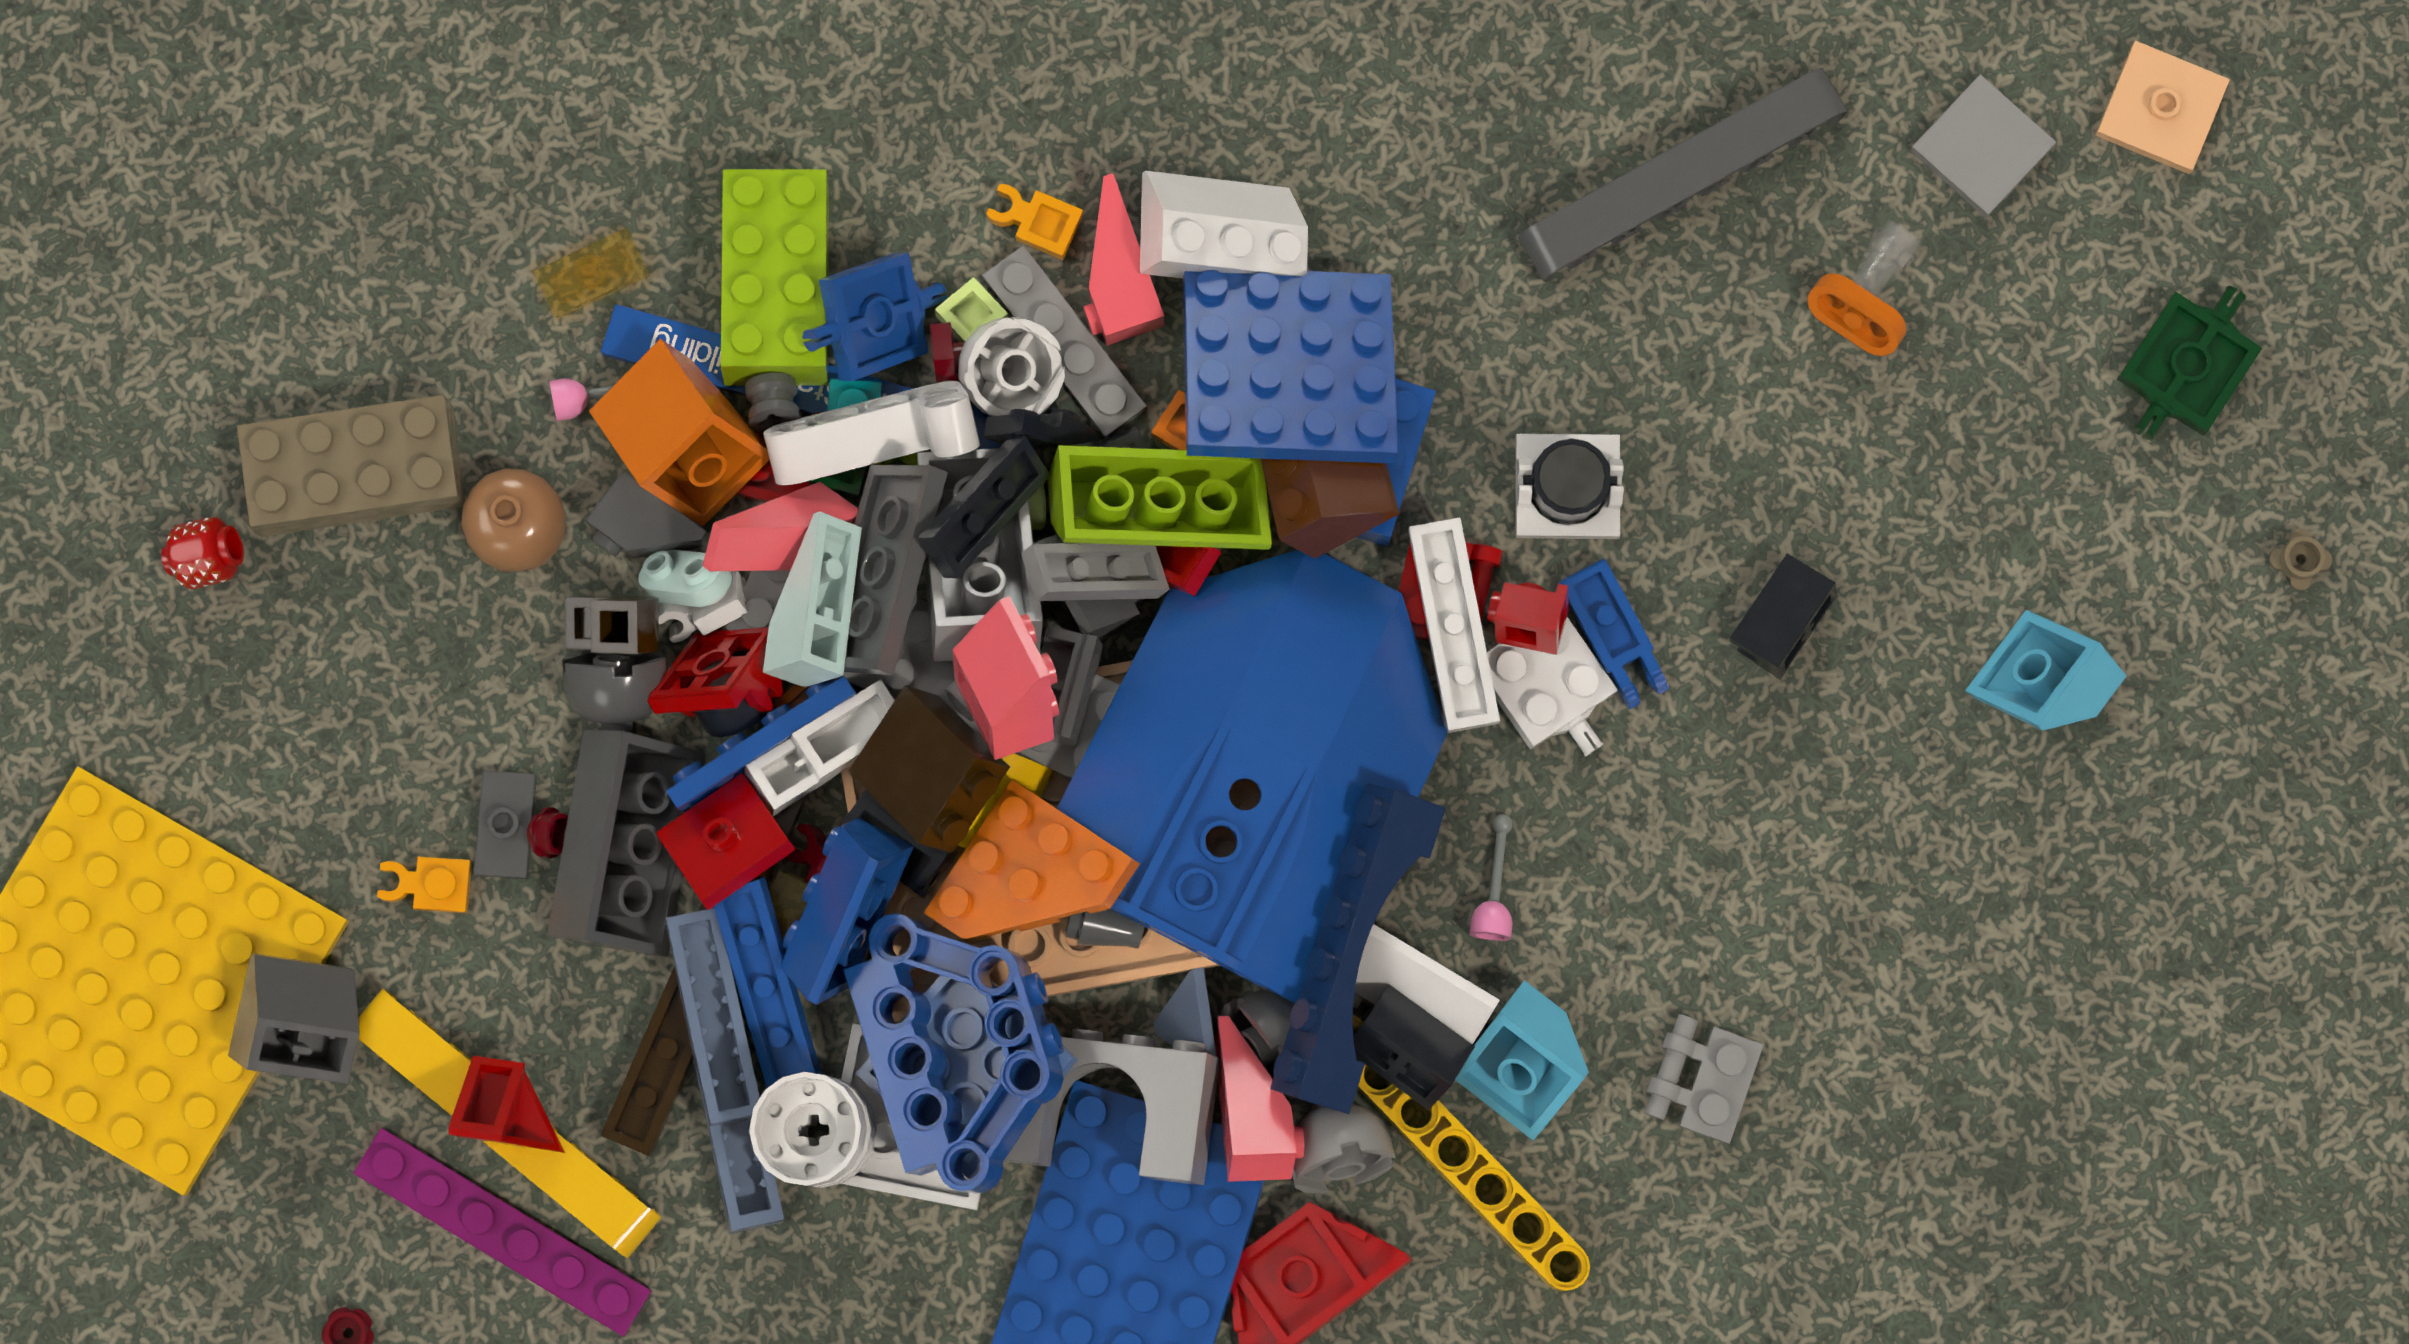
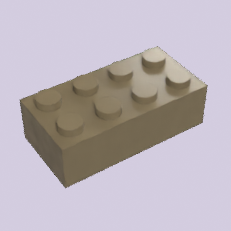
(351, 465)

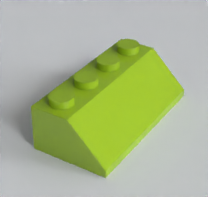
(1157, 498)

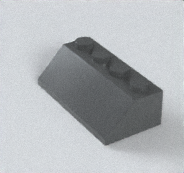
(613, 869)

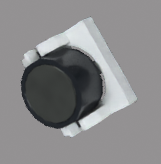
(1568, 483)

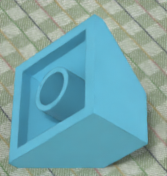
(2047, 675)
(1525, 1062)

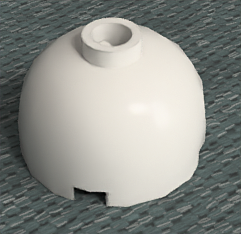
(1029, 364)

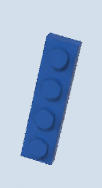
(699, 781)
(764, 988)

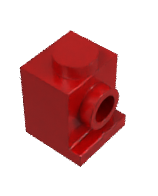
(1529, 616)

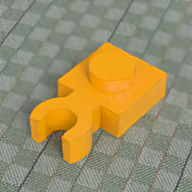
(1042, 223)
(436, 884)

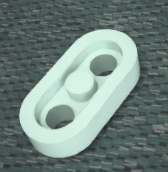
(681, 579)

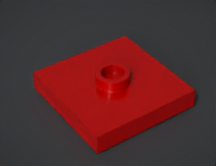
(725, 841)

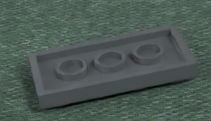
(892, 514)

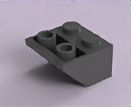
(297, 1019)

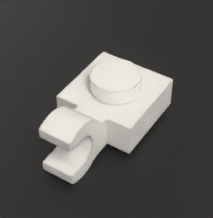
(708, 617)

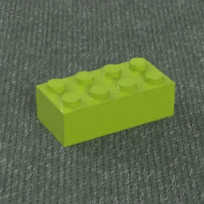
(771, 273)

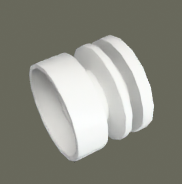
(782, 1124)

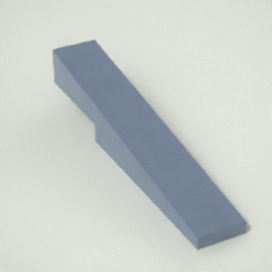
(722, 1068)

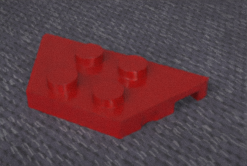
(1307, 1276)

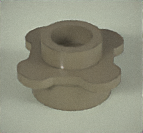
(2315, 557)

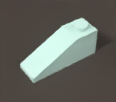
(815, 606)

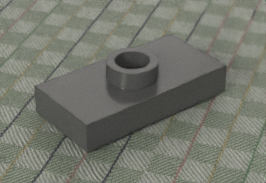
(503, 821)

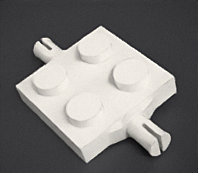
(1549, 691)

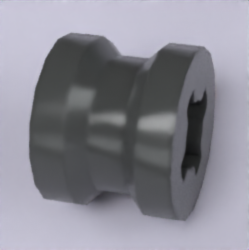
(771, 400)

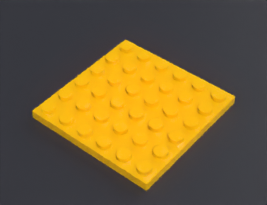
(131, 974)

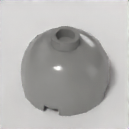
(1342, 1147)

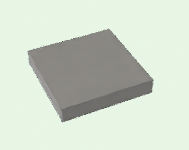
(1983, 146)

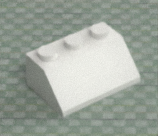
(1219, 227)
(1423, 981)

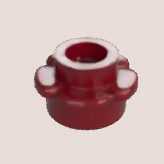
(547, 832)
(345, 1318)

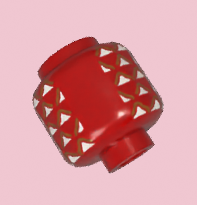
(202, 552)

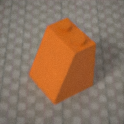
(679, 433)

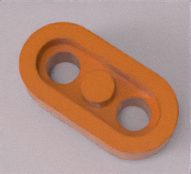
(1857, 314)

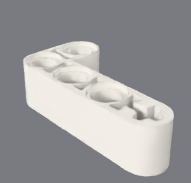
(873, 432)

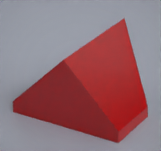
(501, 1107)

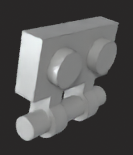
(1719, 1084)

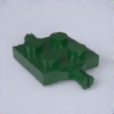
(2189, 363)

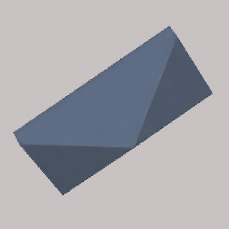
(1188, 1014)

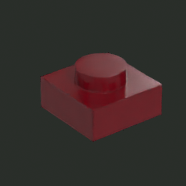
(945, 352)

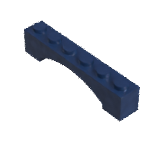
(1319, 1047)

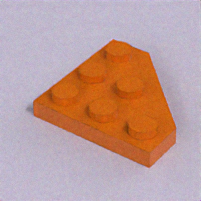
(1028, 871)

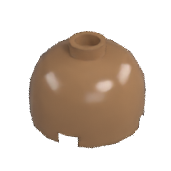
(513, 520)

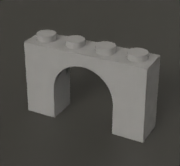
(1177, 1094)

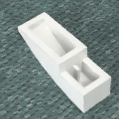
(818, 749)

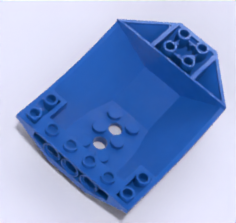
(1273, 679)

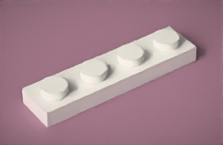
(1454, 625)

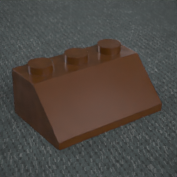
(1327, 501)

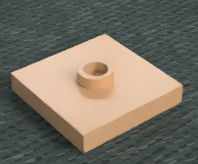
(2162, 107)

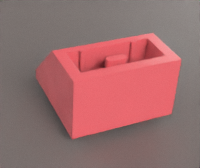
(1006, 681)

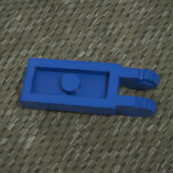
(1612, 629)

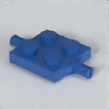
(874, 316)

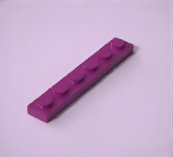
(502, 1232)

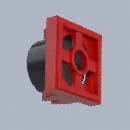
(717, 686)

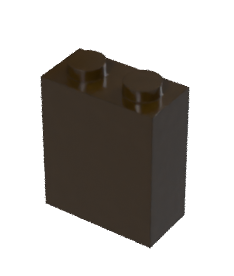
(928, 769)

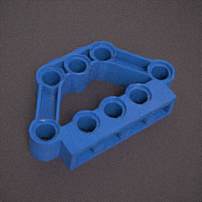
(1008, 1106)

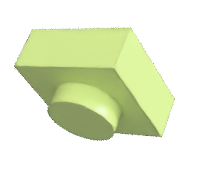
(969, 309)

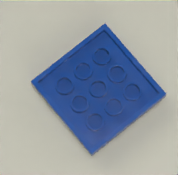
(1290, 366)

